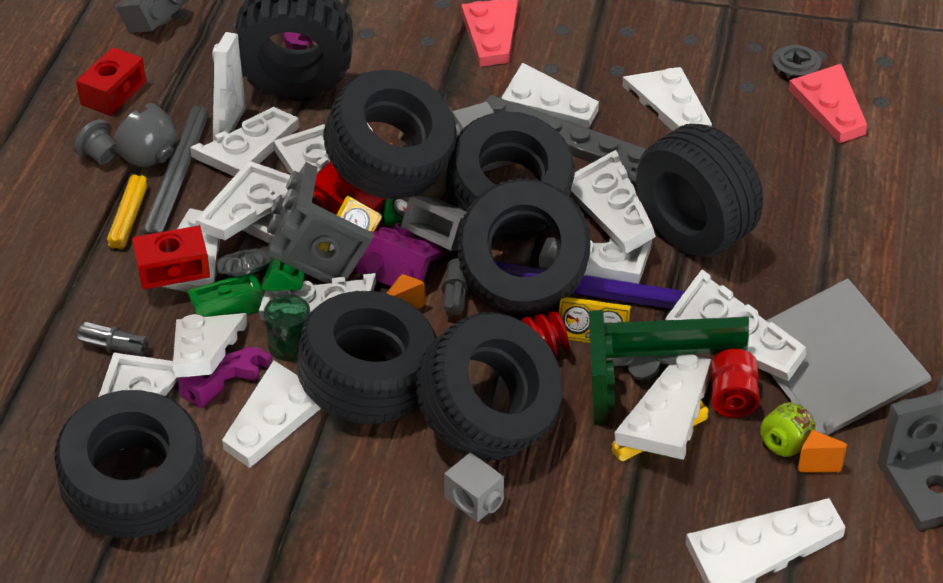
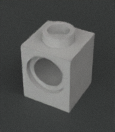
(474, 487)

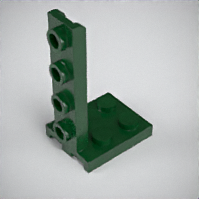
(654, 339)

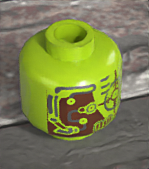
(788, 426)

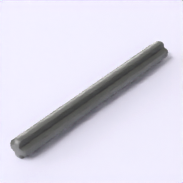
(175, 171)

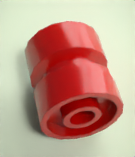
(735, 383)

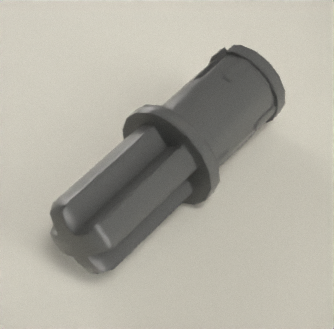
(454, 289)
(112, 339)

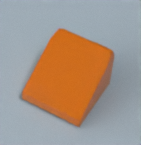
(409, 290)
(822, 454)

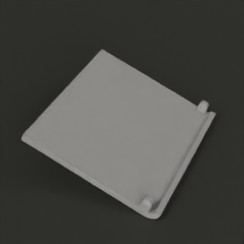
(850, 359)

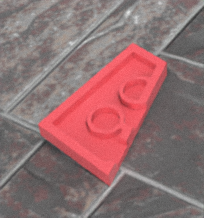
(490, 29)
(831, 102)

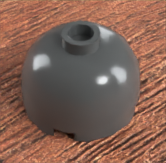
(146, 137)

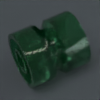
(284, 324)

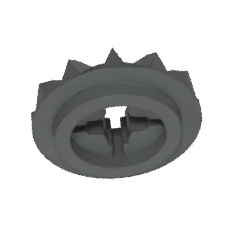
(806, 58)
(243, 262)

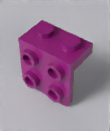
(398, 252)

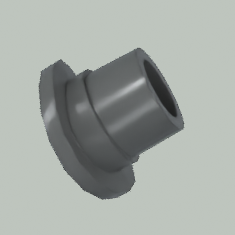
(96, 142)

